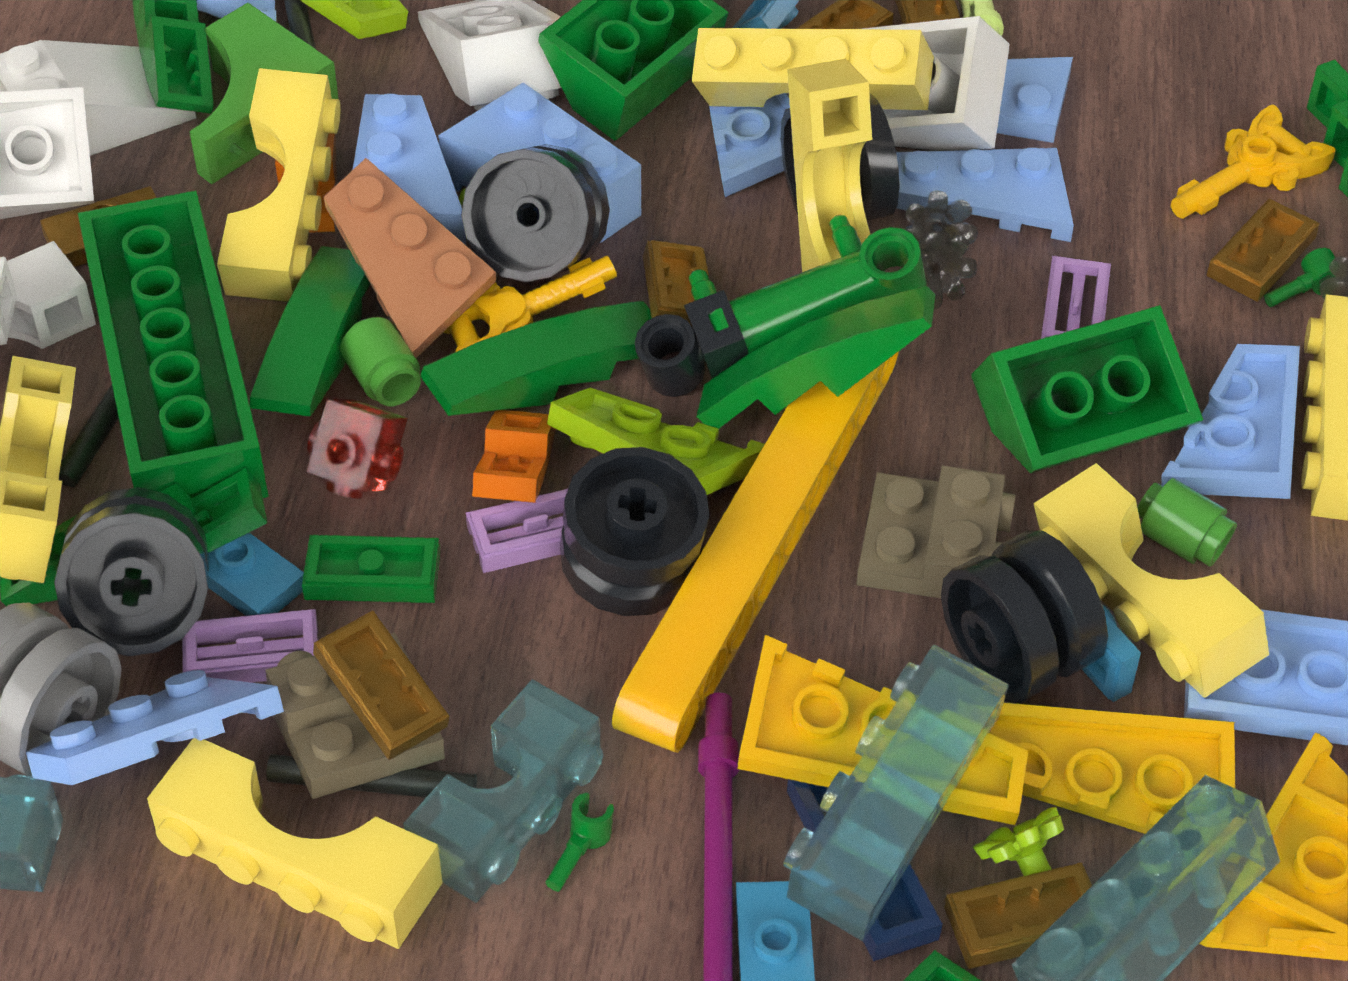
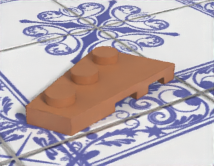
(409, 257)

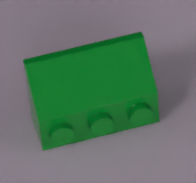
(625, 55)
(1087, 390)

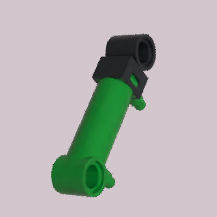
(734, 328)

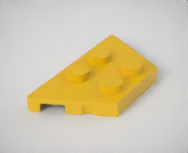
(1305, 897)

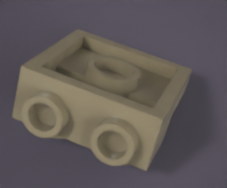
(929, 527)
(327, 735)

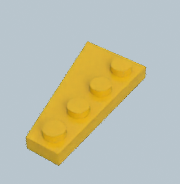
(810, 721)
(1114, 762)

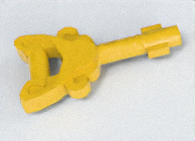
(1259, 158)
(508, 309)

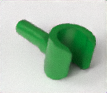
(1315, 269)
(584, 835)

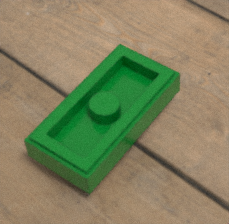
(371, 568)

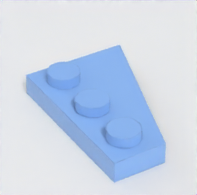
(997, 183)
(185, 710)

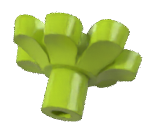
(1024, 843)

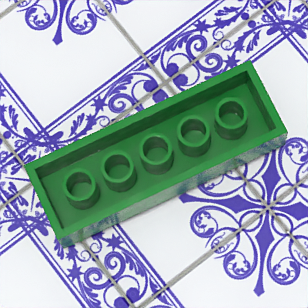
(169, 345)

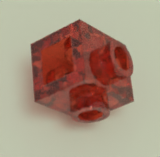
(356, 447)

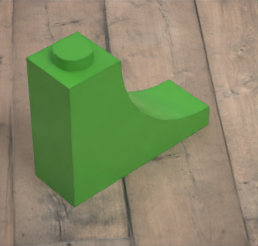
(237, 49)

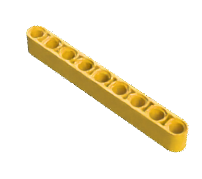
(742, 562)

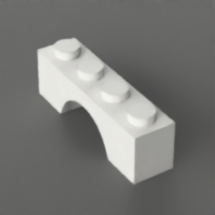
(50, 297)

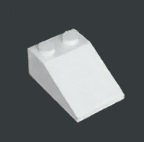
(491, 47)
(113, 84)
(963, 88)
(43, 151)

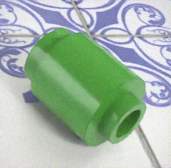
(381, 361)
(1185, 522)

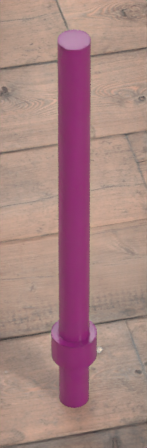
(718, 764)

